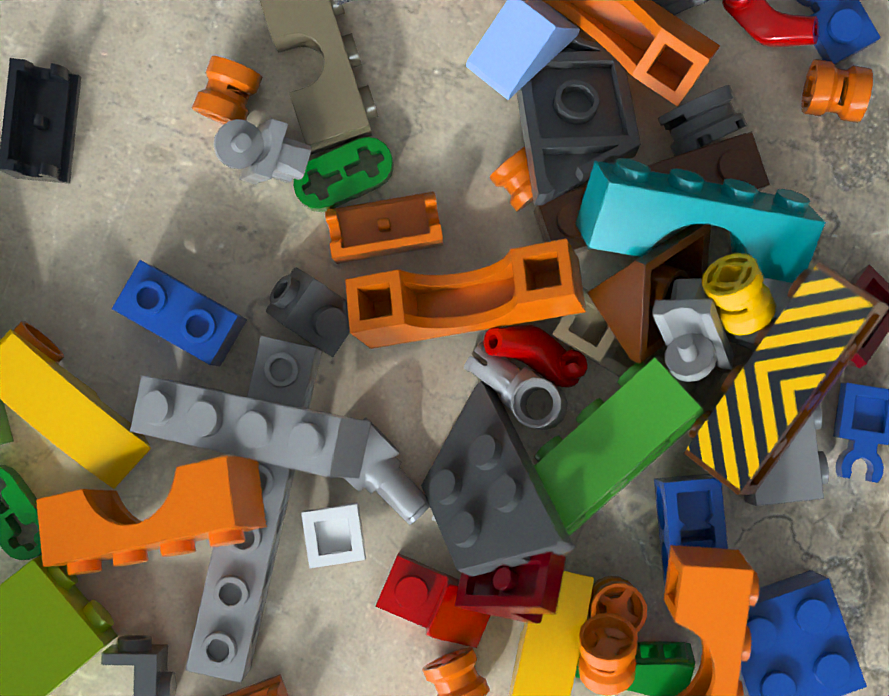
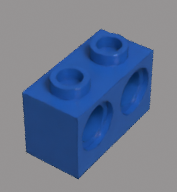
(179, 314)
(689, 513)

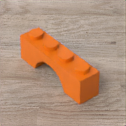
(520, 288)
(206, 501)
(712, 596)

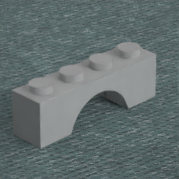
(251, 427)
(801, 467)

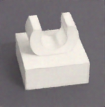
(333, 535)

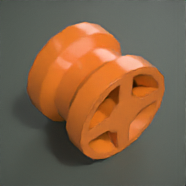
(515, 178)
(456, 674)

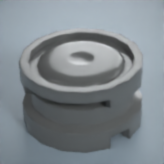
(702, 121)

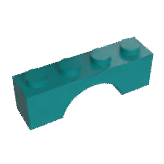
(634, 207)

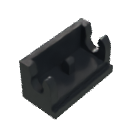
(39, 122)

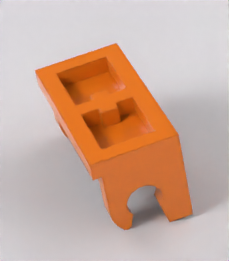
(384, 227)

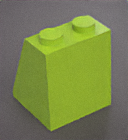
(47, 629)

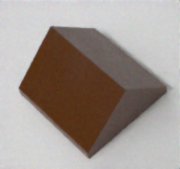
(630, 294)

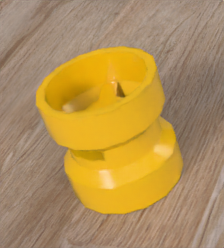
(739, 293)

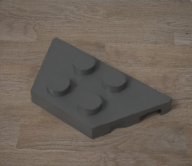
(575, 115)
(490, 492)

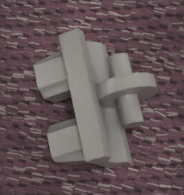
(261, 151)
(692, 332)

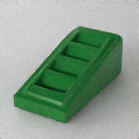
(661, 668)

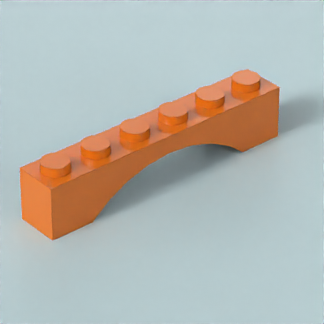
(645, 41)

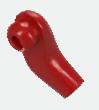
(771, 26)
(538, 351)

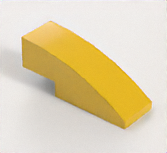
(67, 411)
(550, 650)

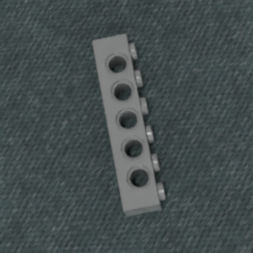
(242, 571)

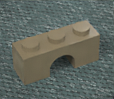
(333, 106)

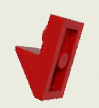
(429, 601)

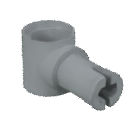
(516, 386)
(383, 474)

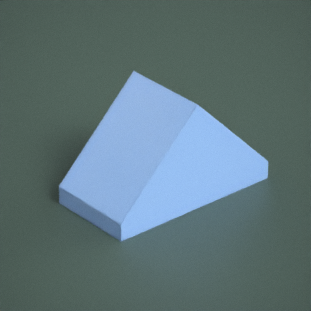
(520, 44)

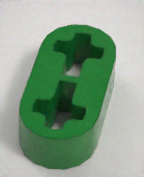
(350, 186)
(24, 506)

